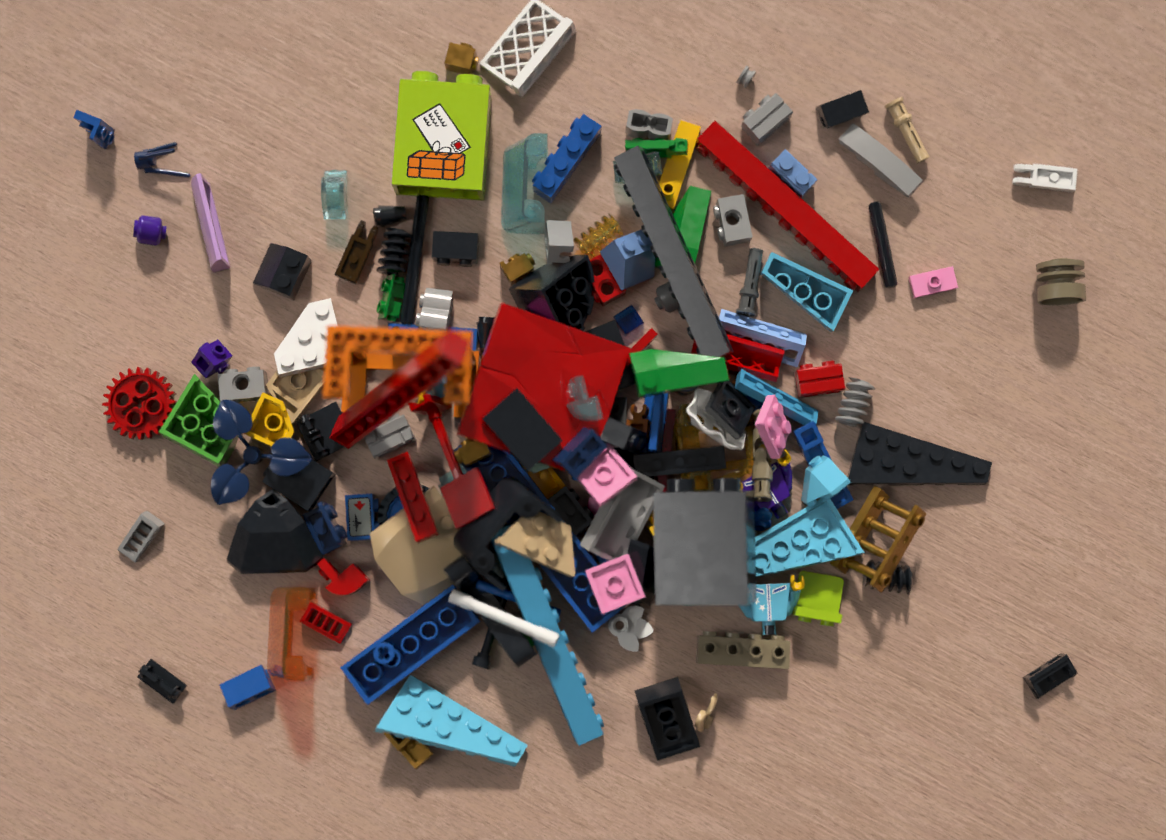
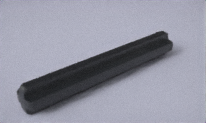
(882, 244)

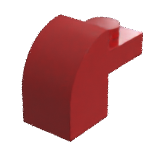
(347, 582)

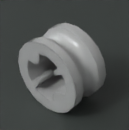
(746, 77)

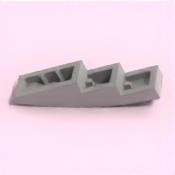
(881, 160)

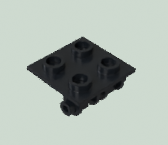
(317, 429)

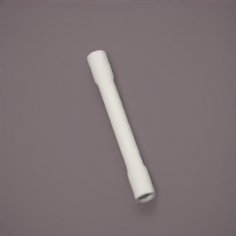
(469, 603)

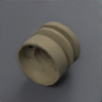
(1060, 280)

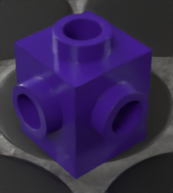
(212, 358)

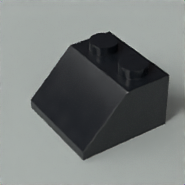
(282, 270)

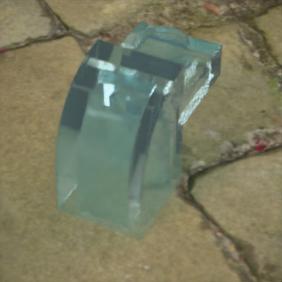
(334, 194)

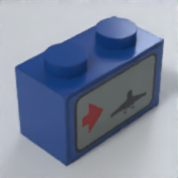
(361, 516)

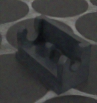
(842, 109)
(1050, 675)

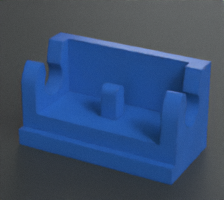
(247, 687)

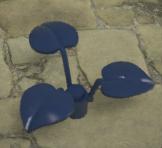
(227, 482)

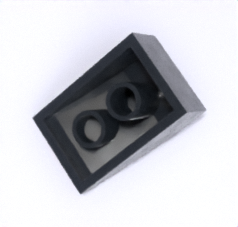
(667, 718)

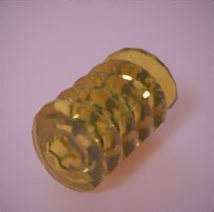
(598, 236)

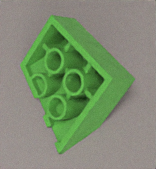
(192, 424)

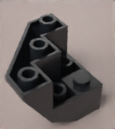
(273, 539)

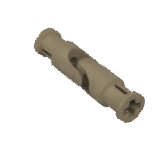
(762, 470)

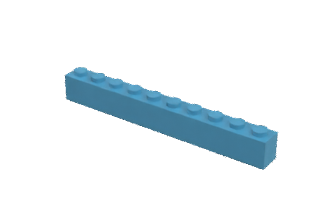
(556, 660)

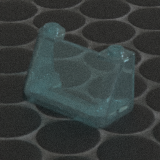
(517, 212)

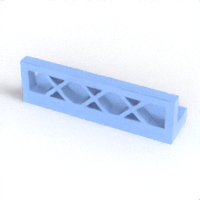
(765, 332)

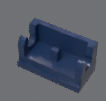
(580, 452)

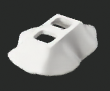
(698, 407)

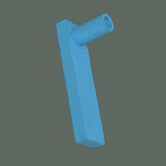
(759, 389)

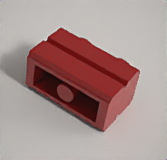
(819, 380)

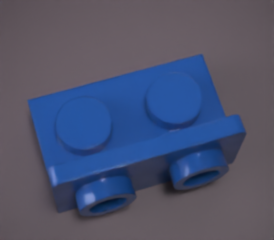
(99, 131)

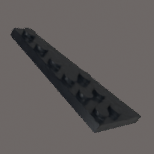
(899, 459)

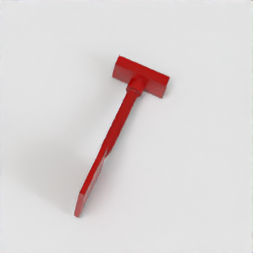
(467, 493)

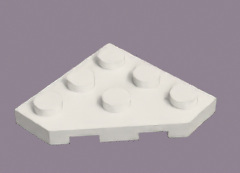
(306, 341)

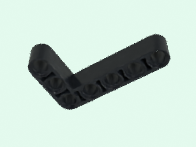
(511, 640)

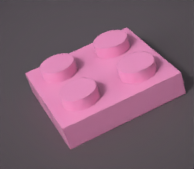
(773, 426)
(606, 476)
(615, 583)

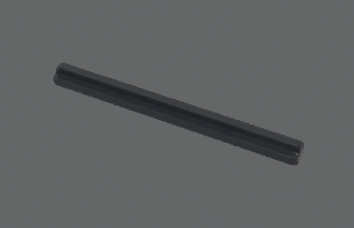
(414, 259)

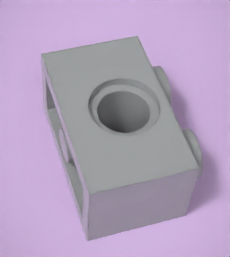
(735, 207)
(230, 381)

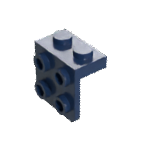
(324, 528)

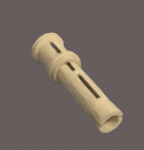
(903, 120)

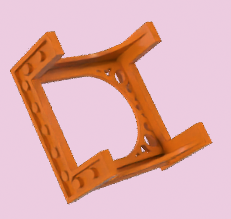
(356, 349)

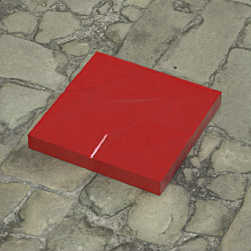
(539, 361)

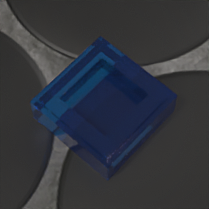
(628, 320)

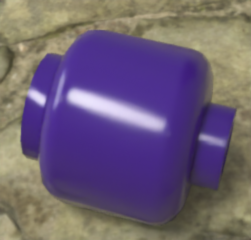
(149, 230)

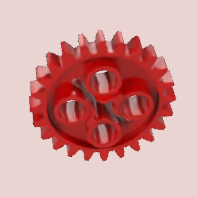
(130, 386)

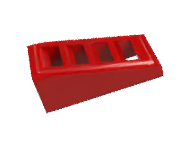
(313, 625)

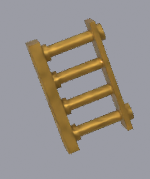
(865, 522)

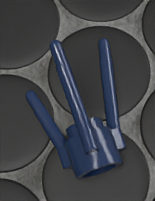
(147, 159)

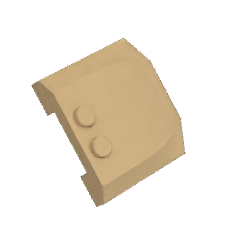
(413, 566)

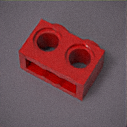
(604, 278)

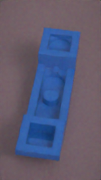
(811, 446)

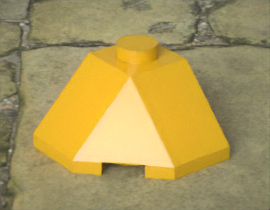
(270, 421)

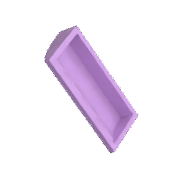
(209, 223)

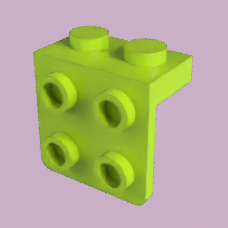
(819, 598)

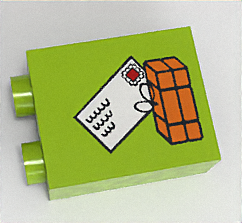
(442, 137)

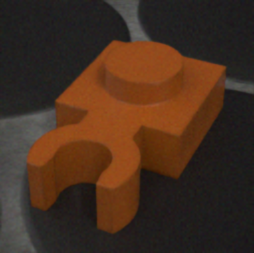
(639, 421)

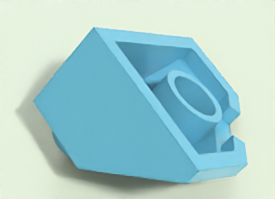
(822, 480)

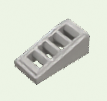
(152, 521)

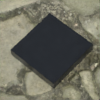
(730, 409)

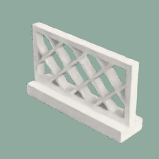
(541, 59)

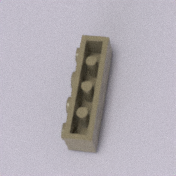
(743, 651)

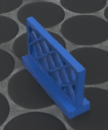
(657, 413)

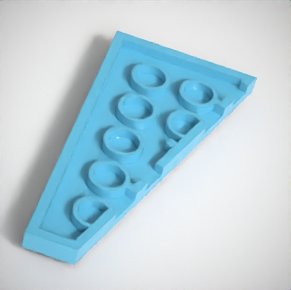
(805, 539)
(440, 722)

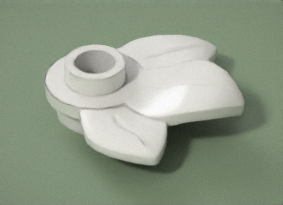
(633, 629)

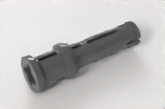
(749, 291)

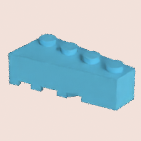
(810, 291)

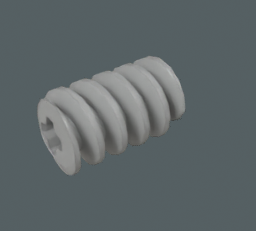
(854, 402)

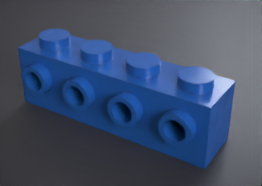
(567, 158)

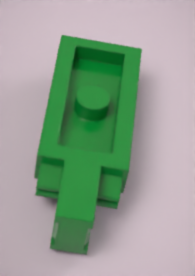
(664, 147)

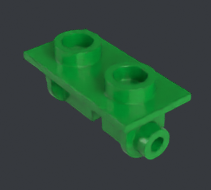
(387, 306)

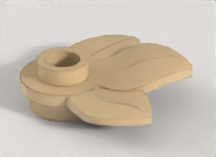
(704, 718)

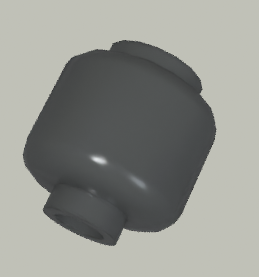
(664, 299)

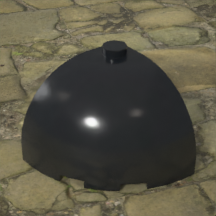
(558, 291)

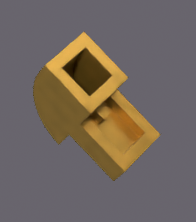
(414, 752)

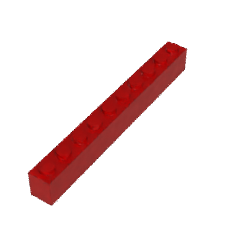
(786, 207)
(400, 388)

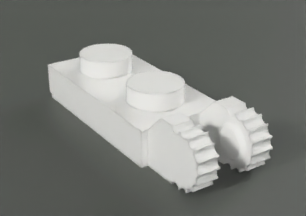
(1047, 177)

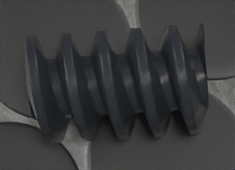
(393, 251)
(899, 578)

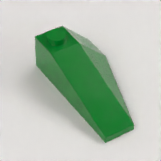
(690, 218)
(670, 371)

